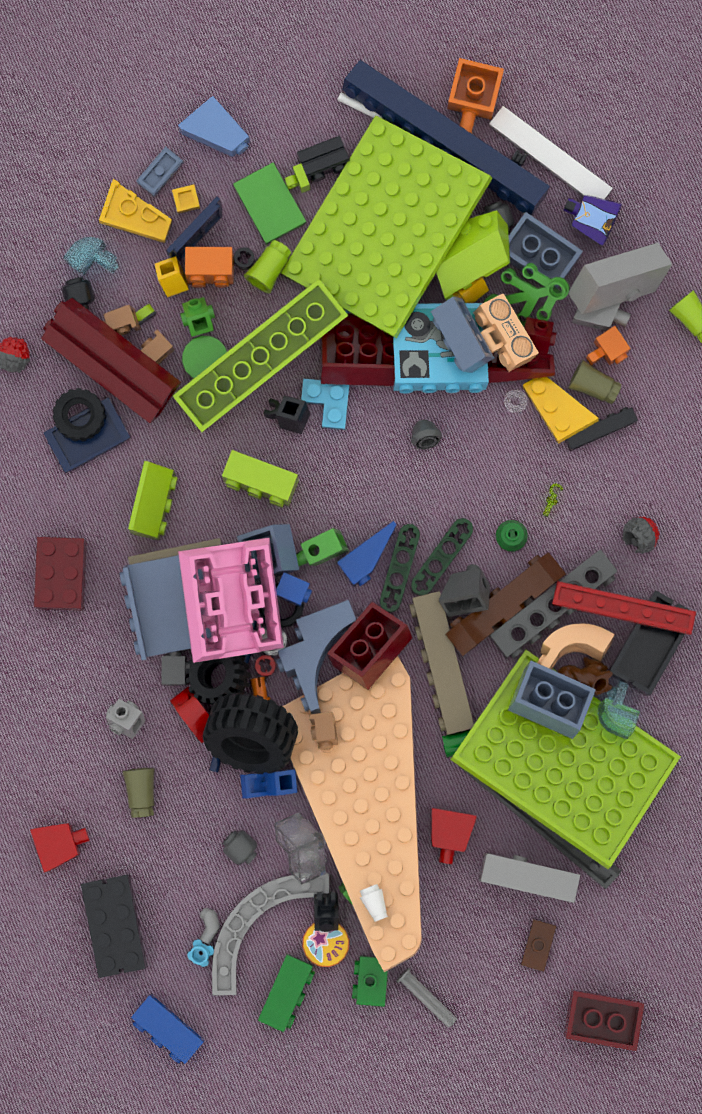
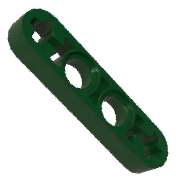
(443, 558)
(396, 567)

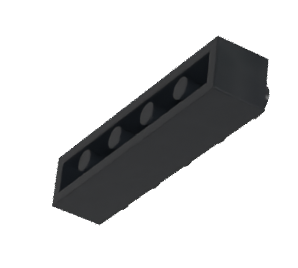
(603, 428)

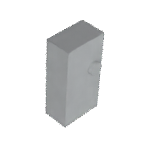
(620, 278)
(529, 877)

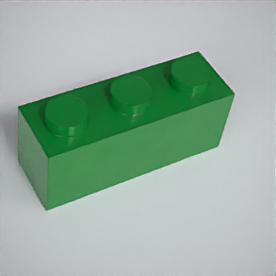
(286, 993)

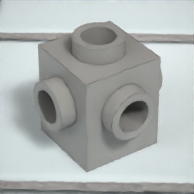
(125, 718)

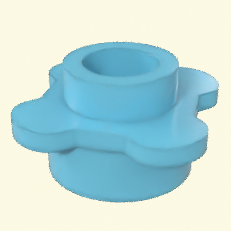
(194, 955)

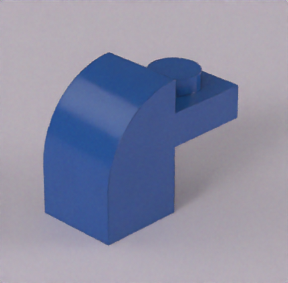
(272, 784)

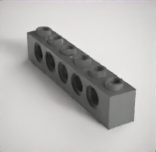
(502, 636)

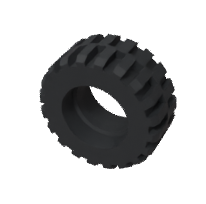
(250, 733)

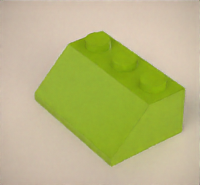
(152, 501)

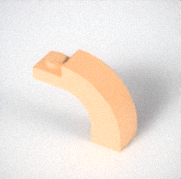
(575, 638)

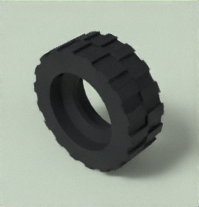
(74, 397)

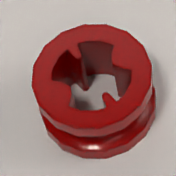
(272, 664)

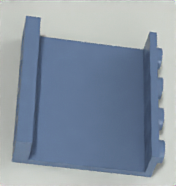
(157, 606)

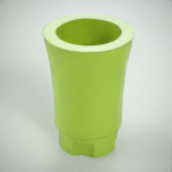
(268, 266)
(690, 313)

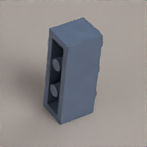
(461, 335)

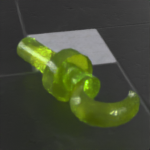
(551, 500)

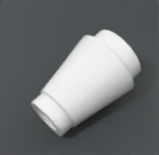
(374, 902)

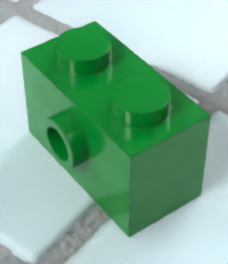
(371, 982)

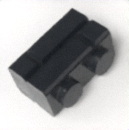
(323, 159)

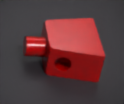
(450, 832)
(57, 844)

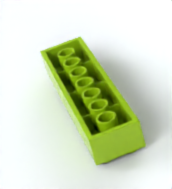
(260, 355)

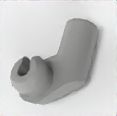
(211, 923)

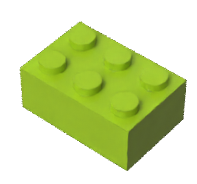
(259, 479)

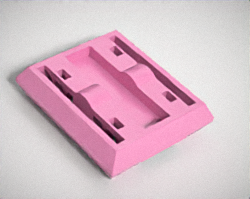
(230, 600)

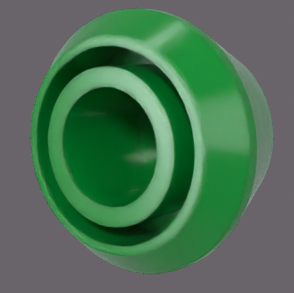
(513, 542)

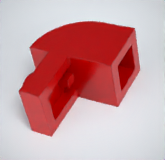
(191, 712)

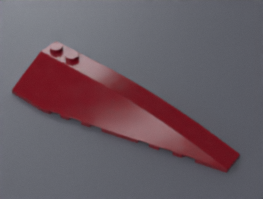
(365, 356)

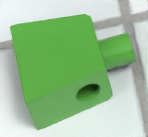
(330, 546)

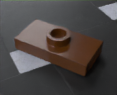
(538, 945)

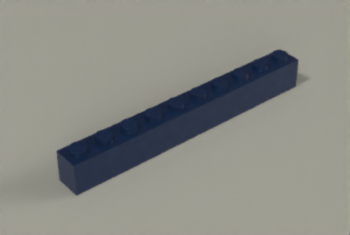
(421, 120)

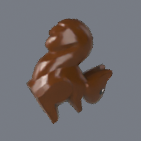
(592, 674)

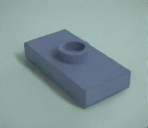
(159, 171)

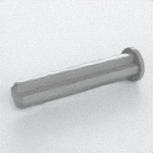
(427, 998)

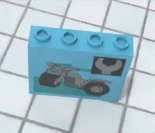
(424, 360)

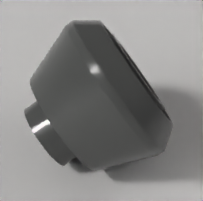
(425, 435)

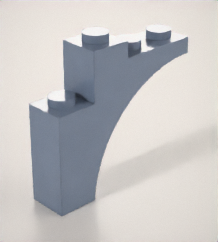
(305, 658)

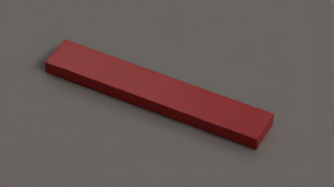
(624, 608)

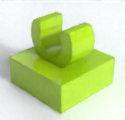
(298, 179)

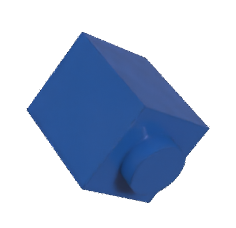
(293, 590)

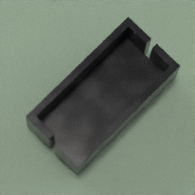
(646, 652)
(114, 926)

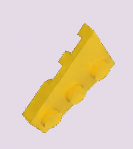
(132, 214)
(558, 409)

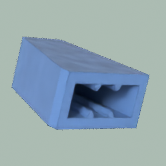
(215, 128)

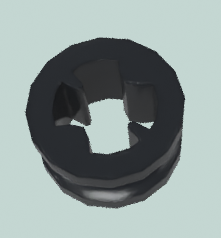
(519, 158)
(237, 255)

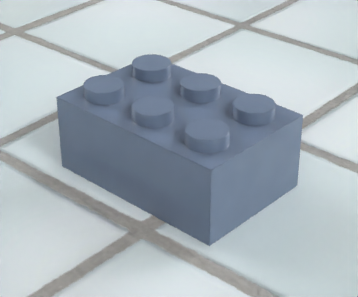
(542, 246)
(551, 699)

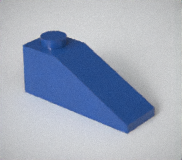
(363, 559)

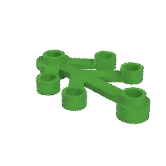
(531, 293)

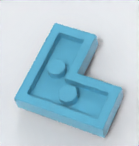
(334, 399)

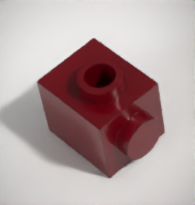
(540, 334)

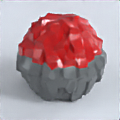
(14, 354)
(641, 533)

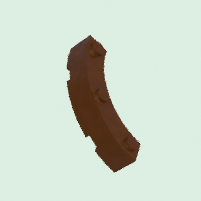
(505, 603)

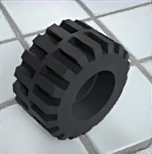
(234, 680)

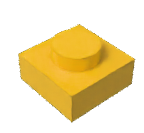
(186, 198)

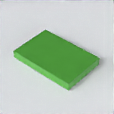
(269, 203)

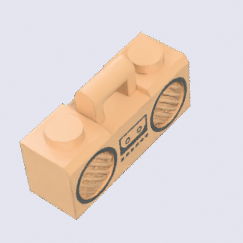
(505, 333)

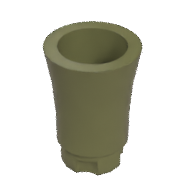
(594, 383)
(140, 791)

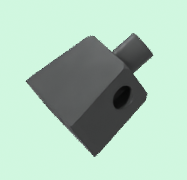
(466, 592)

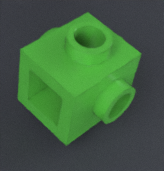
(197, 316)

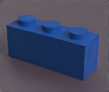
(167, 1029)

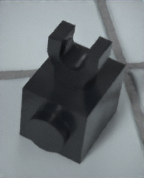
(291, 413)
(326, 912)

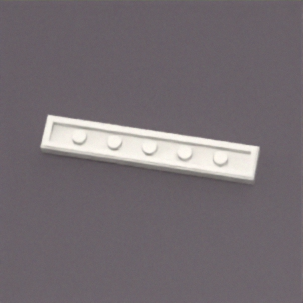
(548, 155)

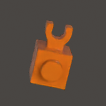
(610, 346)

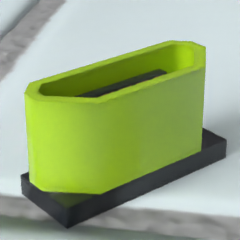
(145, 314)

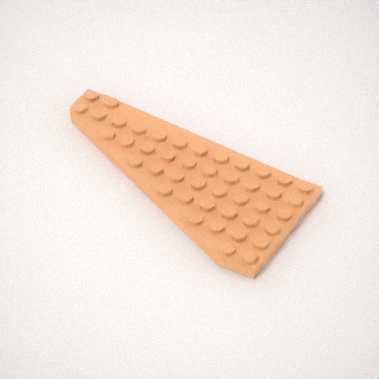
(368, 801)

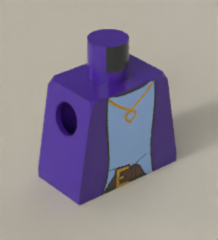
(594, 216)

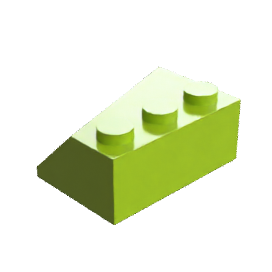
(476, 253)

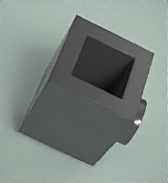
(174, 669)

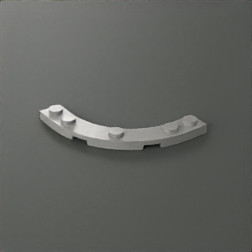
(243, 917)

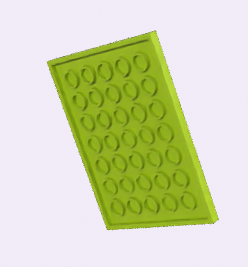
(387, 225)
(579, 787)

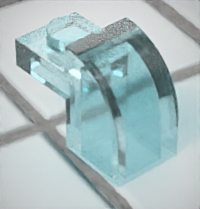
(86, 251)
(614, 715)

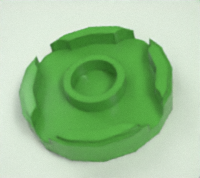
(201, 353)

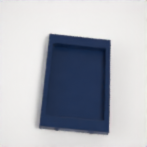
(196, 229)
(77, 453)

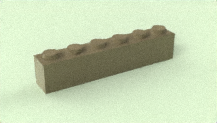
(443, 664)

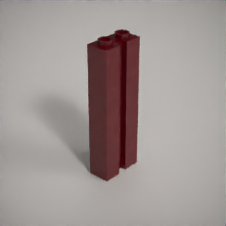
(110, 359)

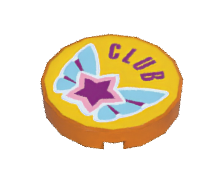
(325, 947)

